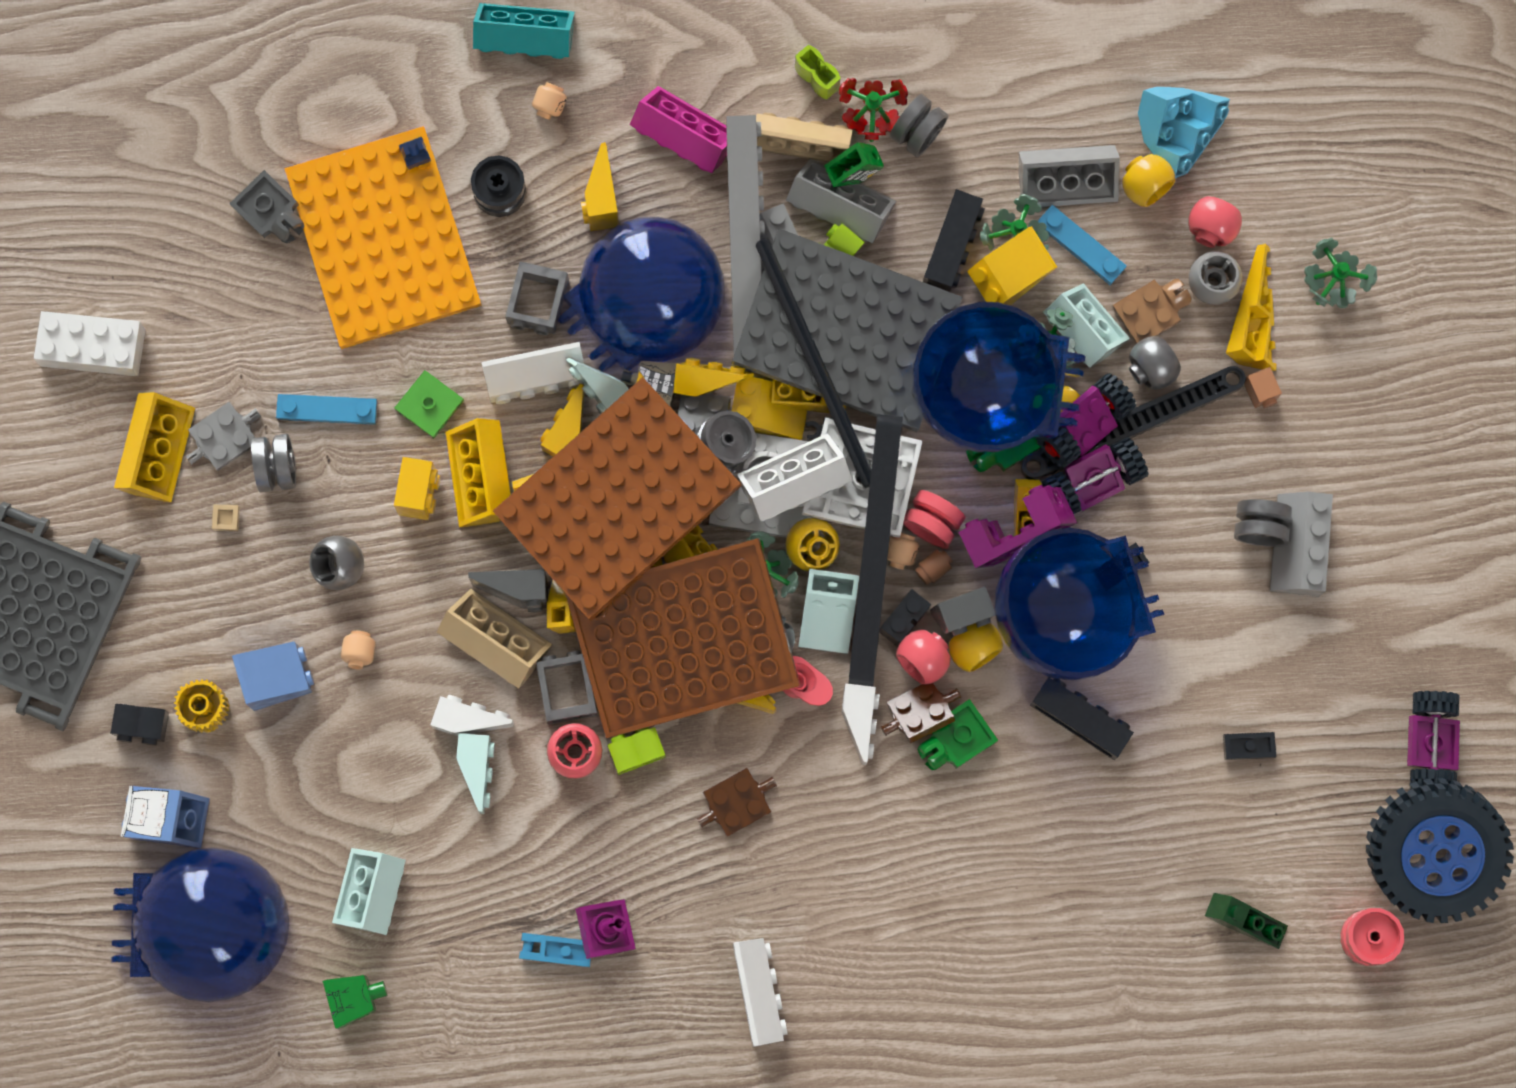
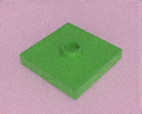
(429, 404)

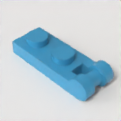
(554, 950)

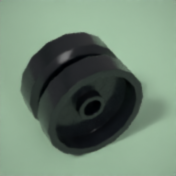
(511, 188)

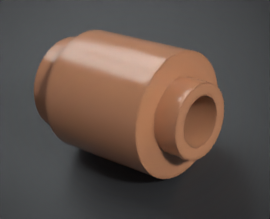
(934, 567)

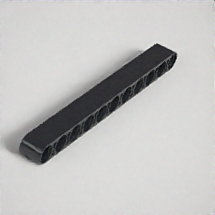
(875, 550)

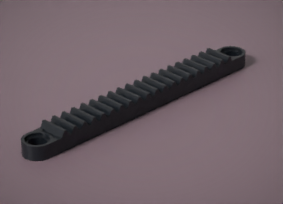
(1154, 414)

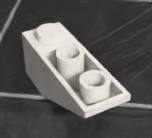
(858, 713)
(457, 718)

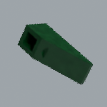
(1246, 920)

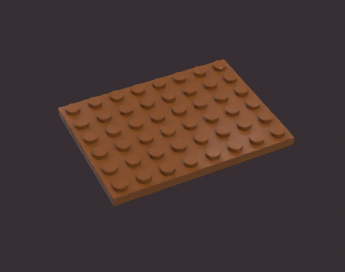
(617, 498)
(687, 640)

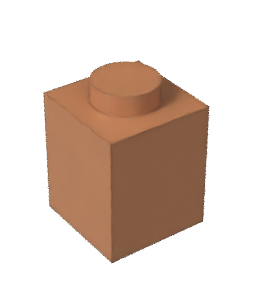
(1262, 388)

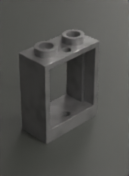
(542, 275)
(569, 713)

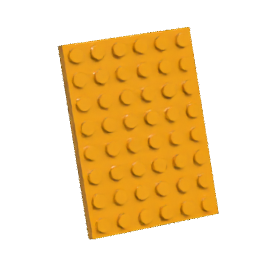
(382, 239)

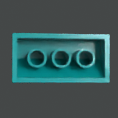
(523, 30)

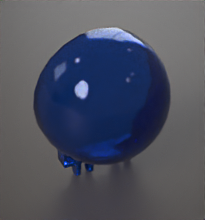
(647, 292)
(992, 378)
(1073, 603)
(205, 925)

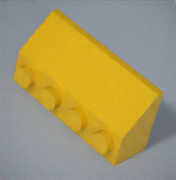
(154, 447)
(478, 470)

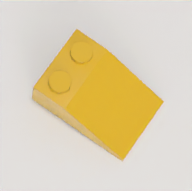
(600, 202)
(1012, 268)
(753, 401)

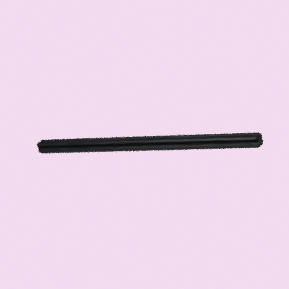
(815, 361)

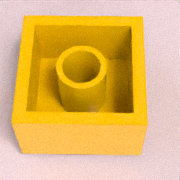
(416, 488)

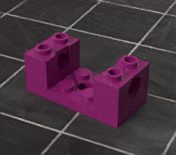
(987, 542)

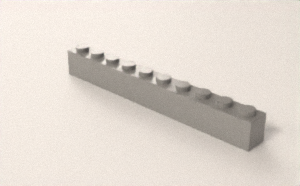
(744, 215)

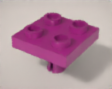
(605, 929)

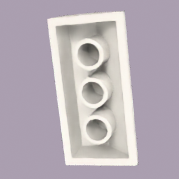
(531, 373)
(795, 477)
(758, 991)

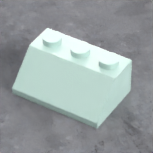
(1093, 327)
(369, 891)

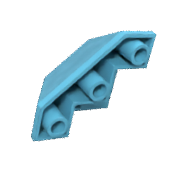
(1180, 123)

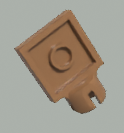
(1152, 308)

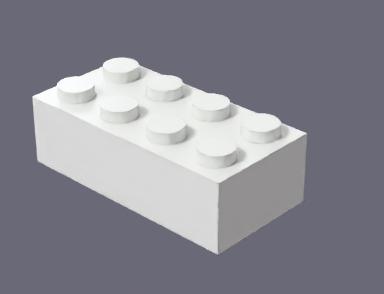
(89, 343)

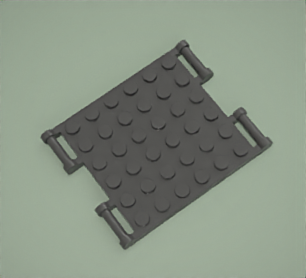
(53, 613)

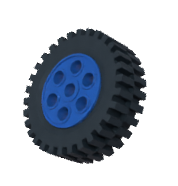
(1434, 809)

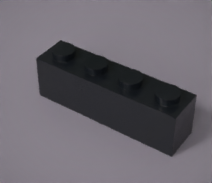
(953, 240)
(1082, 718)

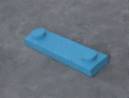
(1082, 245)
(326, 409)

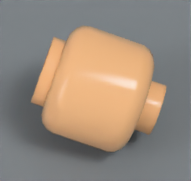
(549, 100)
(902, 551)
(358, 649)

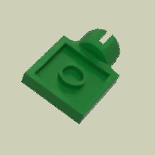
(1004, 459)
(958, 740)

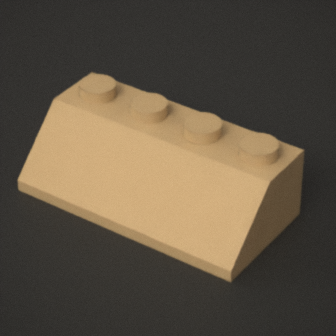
(801, 138)
(493, 638)

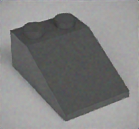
(519, 587)
(963, 611)

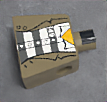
(657, 374)

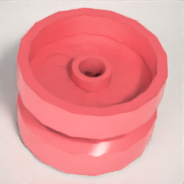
(933, 519)
(1386, 932)

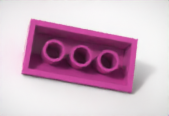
(681, 129)

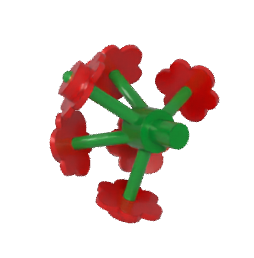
(872, 97)

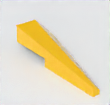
(1251, 337)

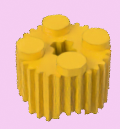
(208, 718)

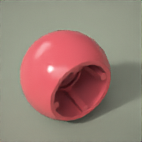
(1214, 222)
(924, 656)
(554, 750)

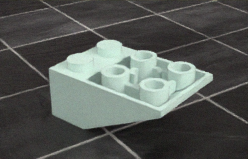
(828, 611)

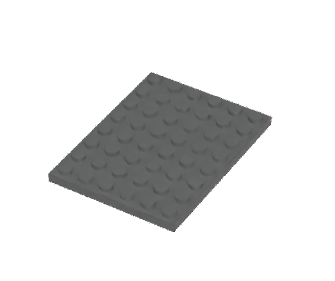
(859, 318)

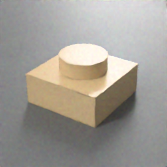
(225, 517)

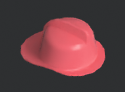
(814, 686)

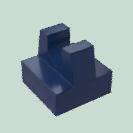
(414, 153)

